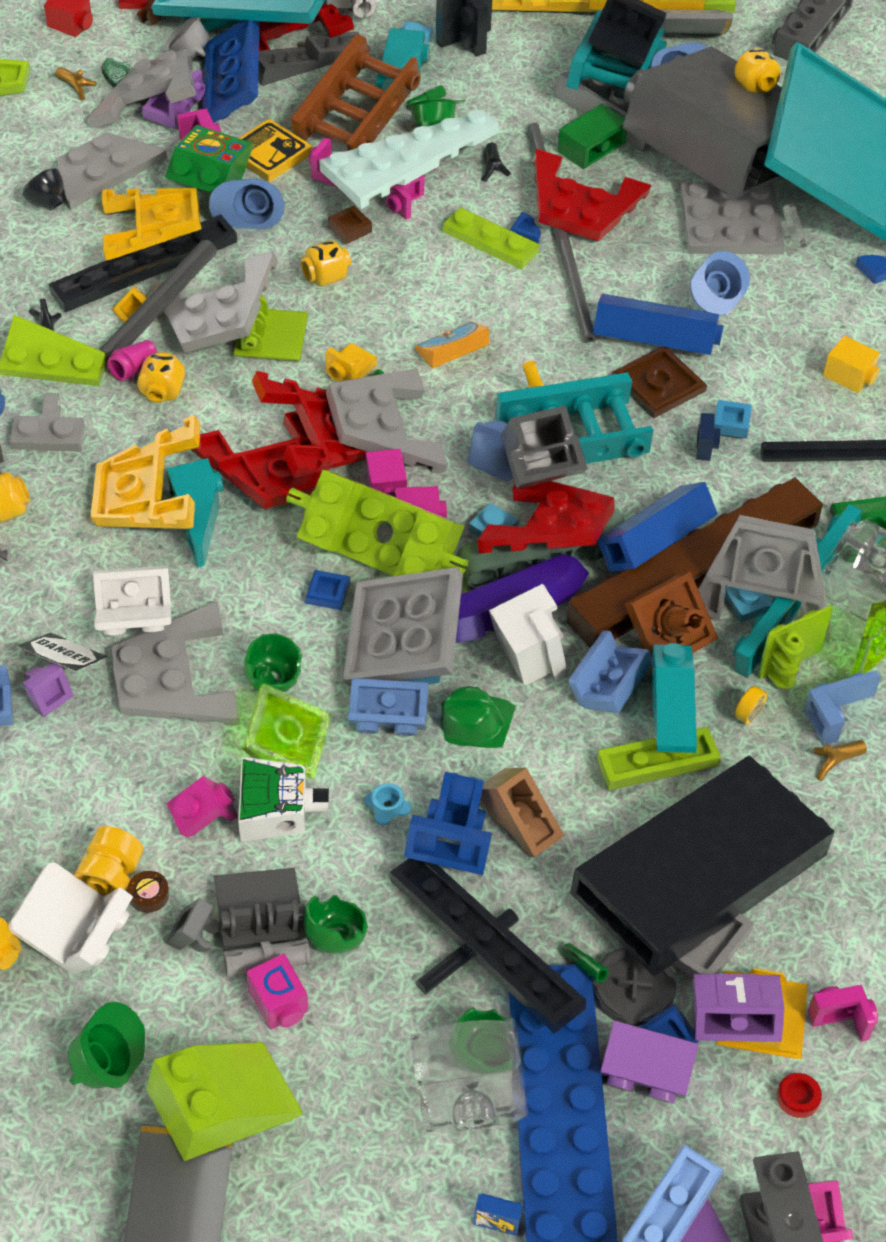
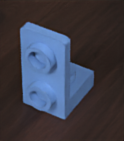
(824, 702)

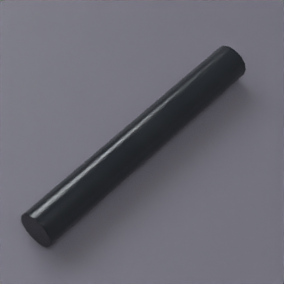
(456, 959)

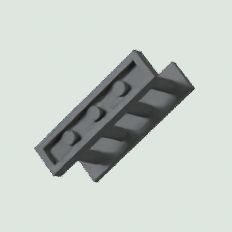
(783, 1205)

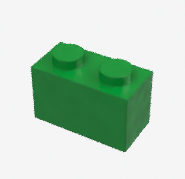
(592, 136)

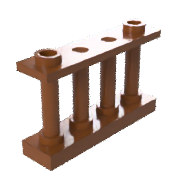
(342, 77)

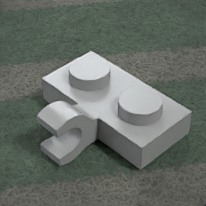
(48, 431)

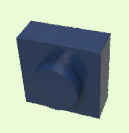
(707, 437)

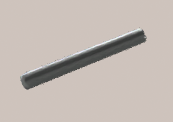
(161, 297)

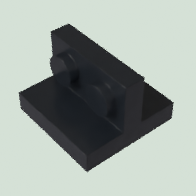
(464, 22)

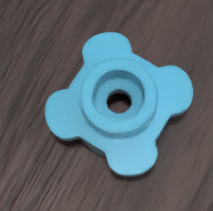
(387, 793)

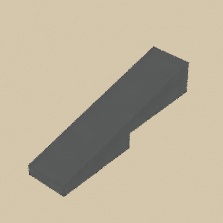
(289, 62)

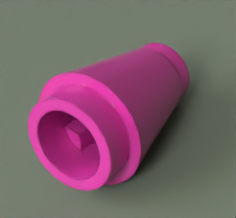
(128, 361)

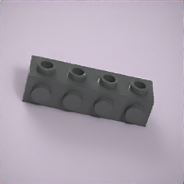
(809, 25)

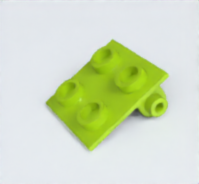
(274, 334)
(792, 643)

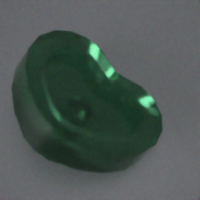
(114, 71)

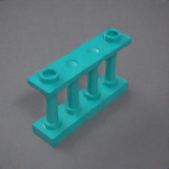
(587, 57)
(583, 398)

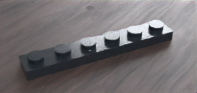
(137, 266)
(489, 943)

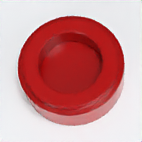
(799, 1095)

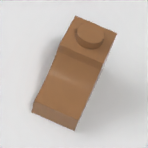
(520, 808)

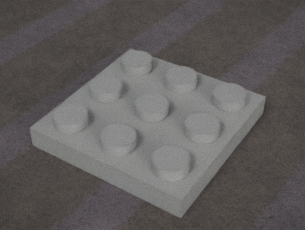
(728, 224)
(404, 626)

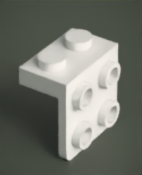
(132, 599)
(69, 919)

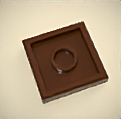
(661, 381)

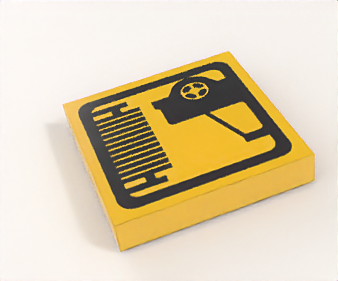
(274, 150)

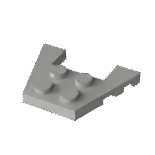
(147, 78)
(222, 313)
(370, 420)
(767, 560)
(156, 676)

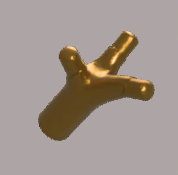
(75, 80)
(837, 754)

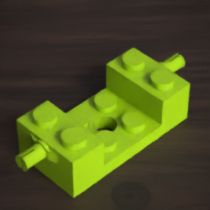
(345, 520)

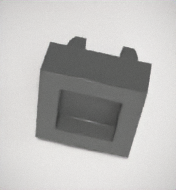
(190, 926)

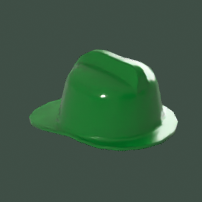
(432, 110)
(475, 718)
(108, 1047)

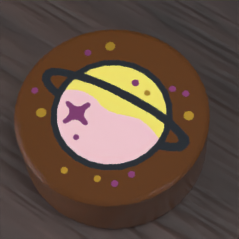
(149, 891)

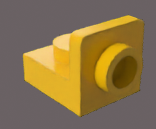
(349, 363)

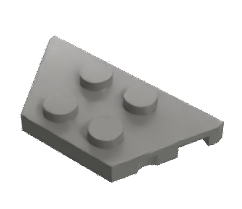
(103, 165)

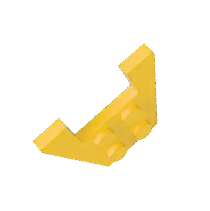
(158, 218)
(131, 484)

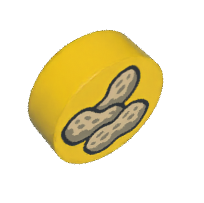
(750, 704)

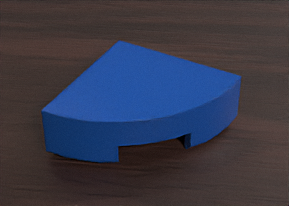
(526, 227)
(873, 267)
(671, 1023)

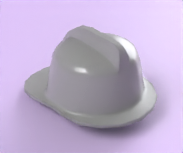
(189, 36)

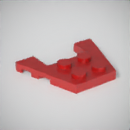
(328, 16)
(580, 207)
(318, 423)
(260, 471)
(562, 519)

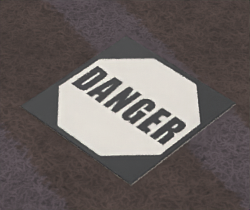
(62, 651)

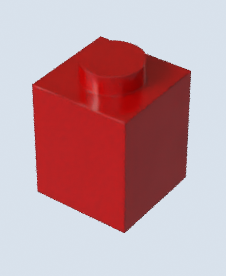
(68, 15)

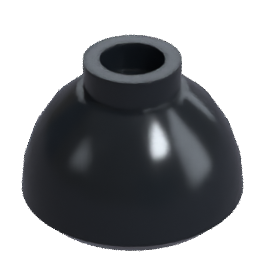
(45, 189)

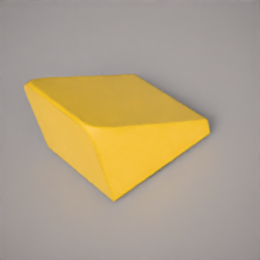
(129, 303)

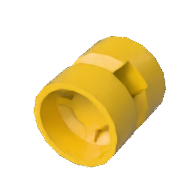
(109, 860)

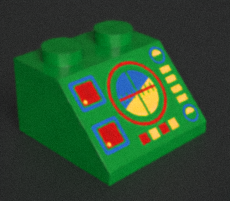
(208, 159)

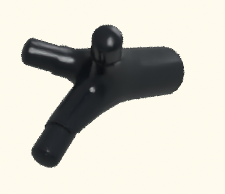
(494, 162)
(44, 317)

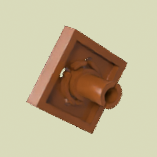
(671, 619)

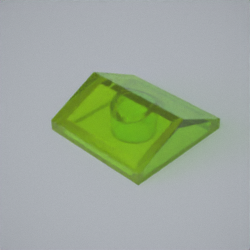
(873, 641)
(286, 730)

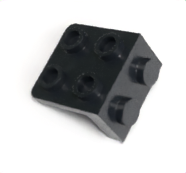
(627, 30)

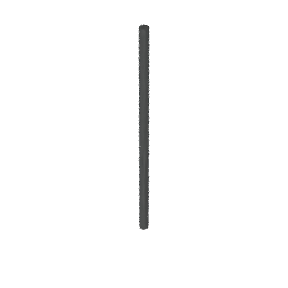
(568, 259)

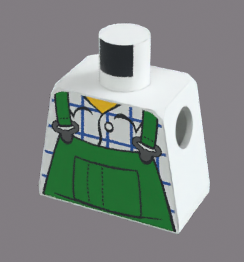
(275, 799)

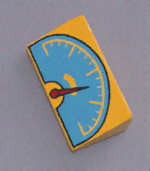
(453, 344)

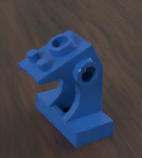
(455, 818)

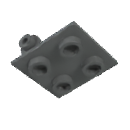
(259, 907)

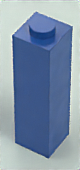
(657, 324)
(657, 526)

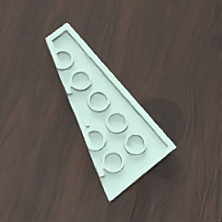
(404, 157)

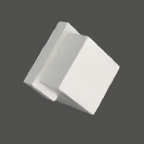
(530, 635)

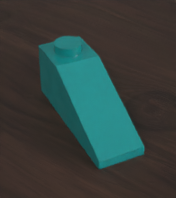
(399, 49)
(203, 486)
(673, 698)

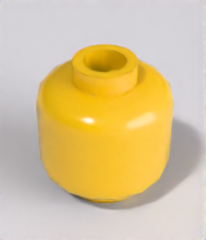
(13, 496)

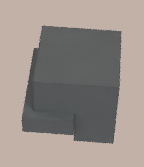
(542, 447)

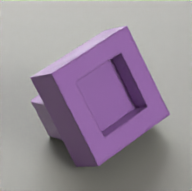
(47, 688)

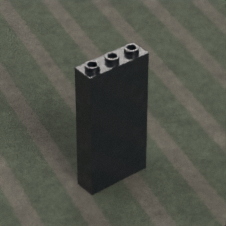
(701, 864)

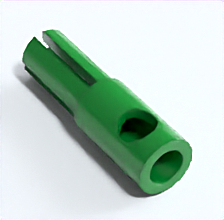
(437, 92)
(586, 963)

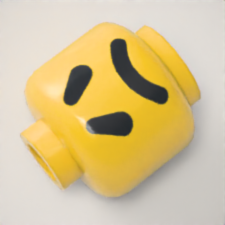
(757, 71)
(325, 263)
(162, 376)

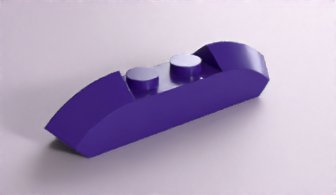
(559, 575)

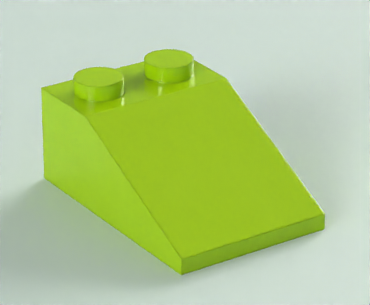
(219, 1095)

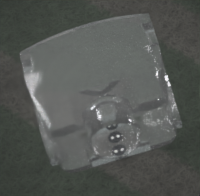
(858, 569)
(469, 1075)

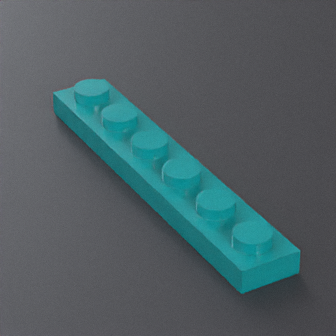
(783, 610)

